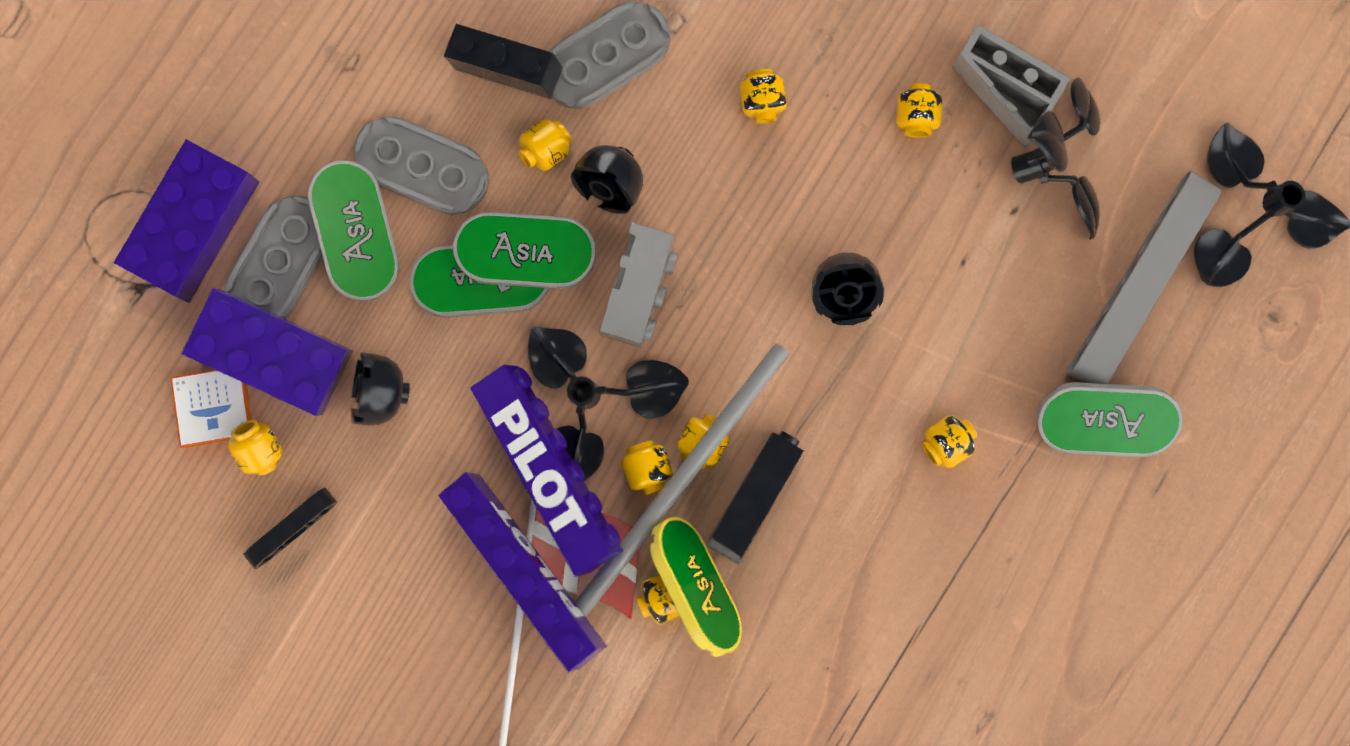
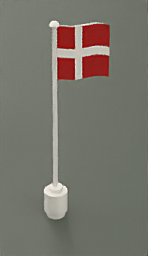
(618, 595)

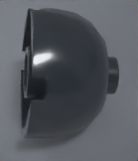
(610, 176)
(847, 288)
(377, 389)

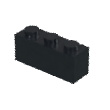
(503, 61)

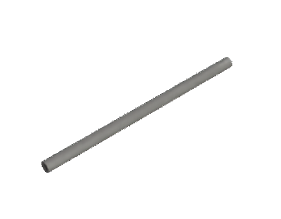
(682, 477)

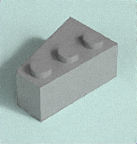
(1009, 81)
(639, 286)

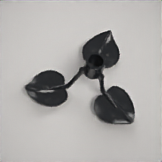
(1052, 153)
(1312, 219)
(561, 353)

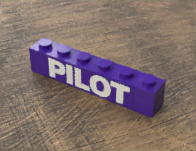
(547, 469)
(522, 571)

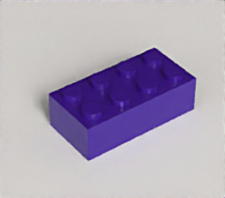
(187, 221)
(267, 352)

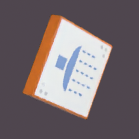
(208, 407)

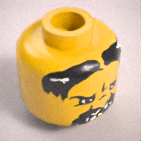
(763, 95)
(919, 110)
(949, 441)
(646, 467)
(656, 601)

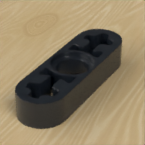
(290, 528)

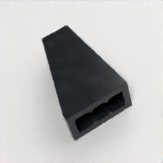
(755, 496)

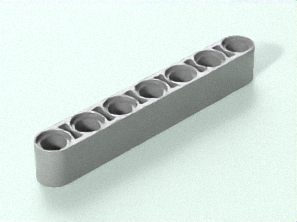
(1144, 280)

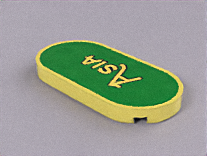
(696, 586)

